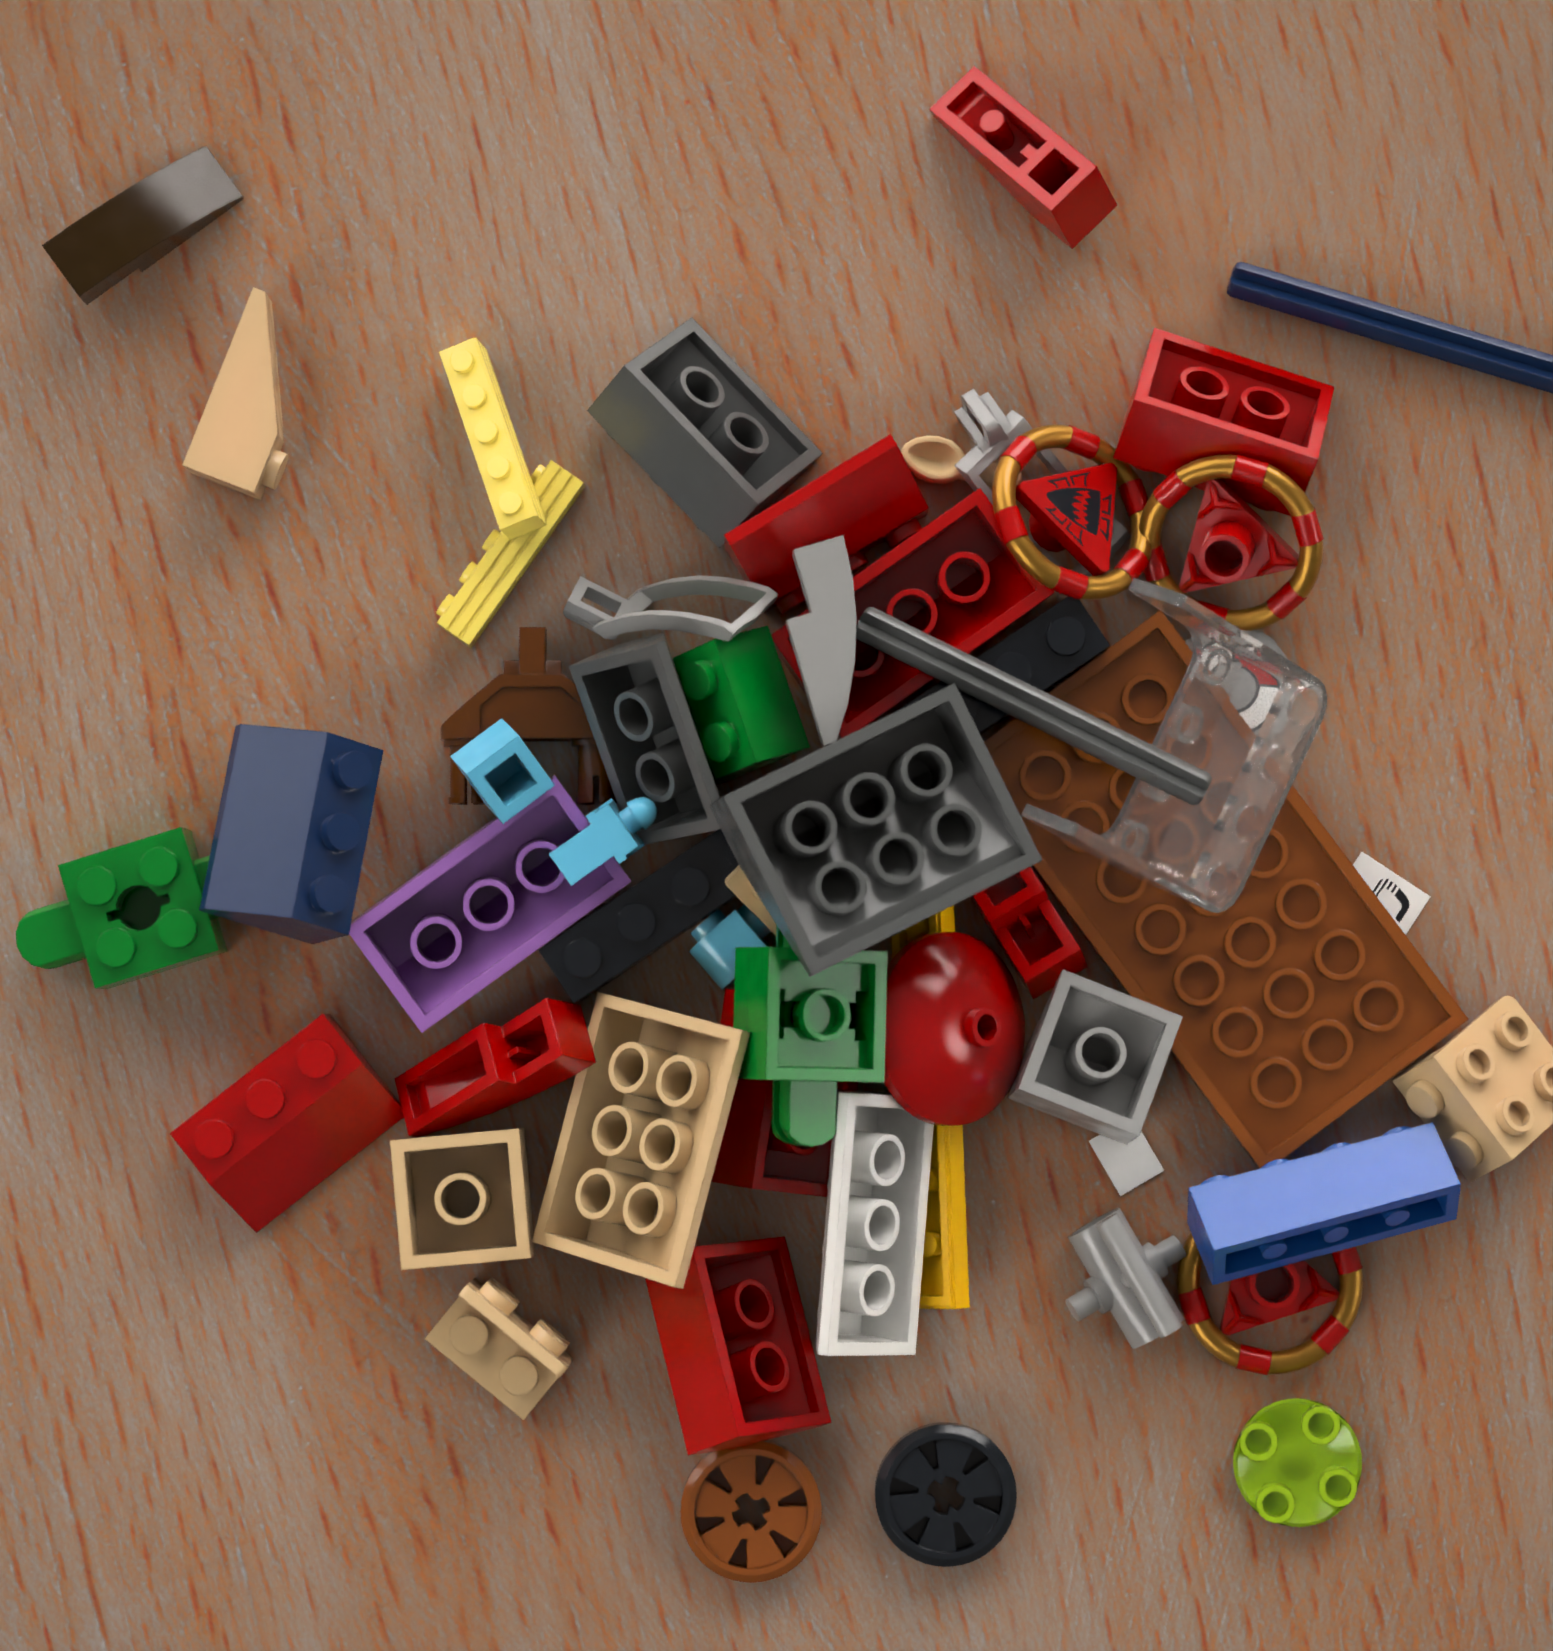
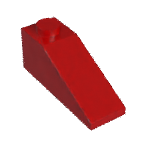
(1026, 157)

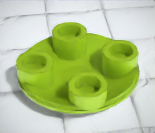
(1297, 1462)

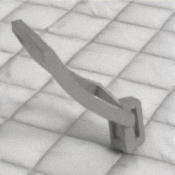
(998, 435)
(632, 618)

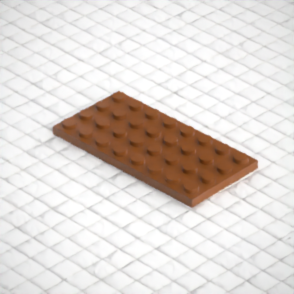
(1284, 997)

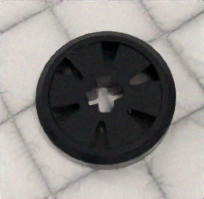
(908, 1507)

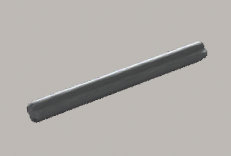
(1033, 706)

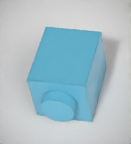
(502, 770)

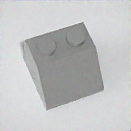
(1095, 1057)

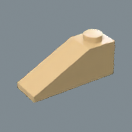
(242, 421)

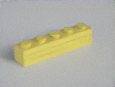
(493, 438)
(506, 560)

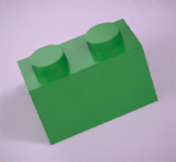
(741, 703)

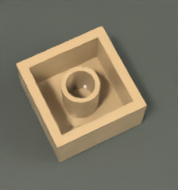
(462, 1198)

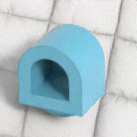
(718, 938)

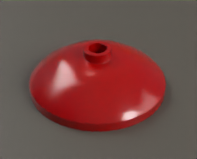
(951, 1029)

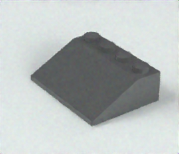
(877, 830)

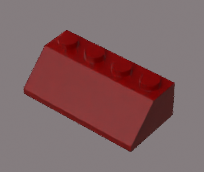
(944, 580)

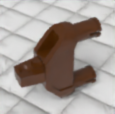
(539, 707)

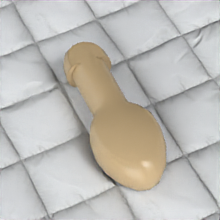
(934, 461)

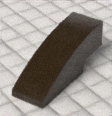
(142, 223)

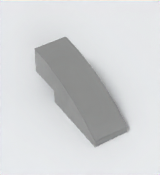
(826, 635)

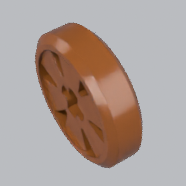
(740, 1549)

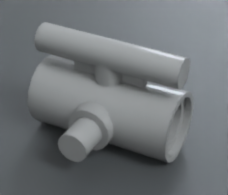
(1126, 1278)

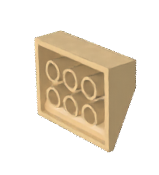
(641, 1139)

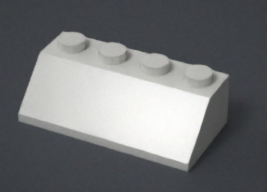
(873, 1228)

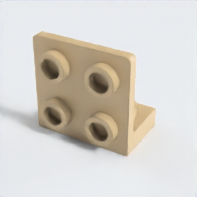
(501, 1346)

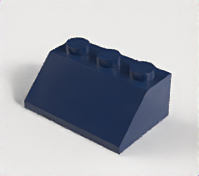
(291, 831)

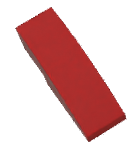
(1029, 931)
(495, 1067)

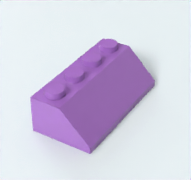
(481, 909)

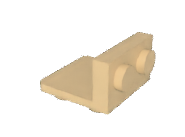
(1485, 1089)

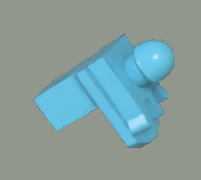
(608, 835)

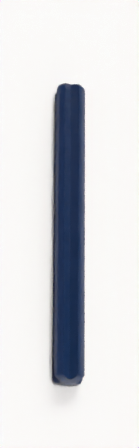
(1391, 326)

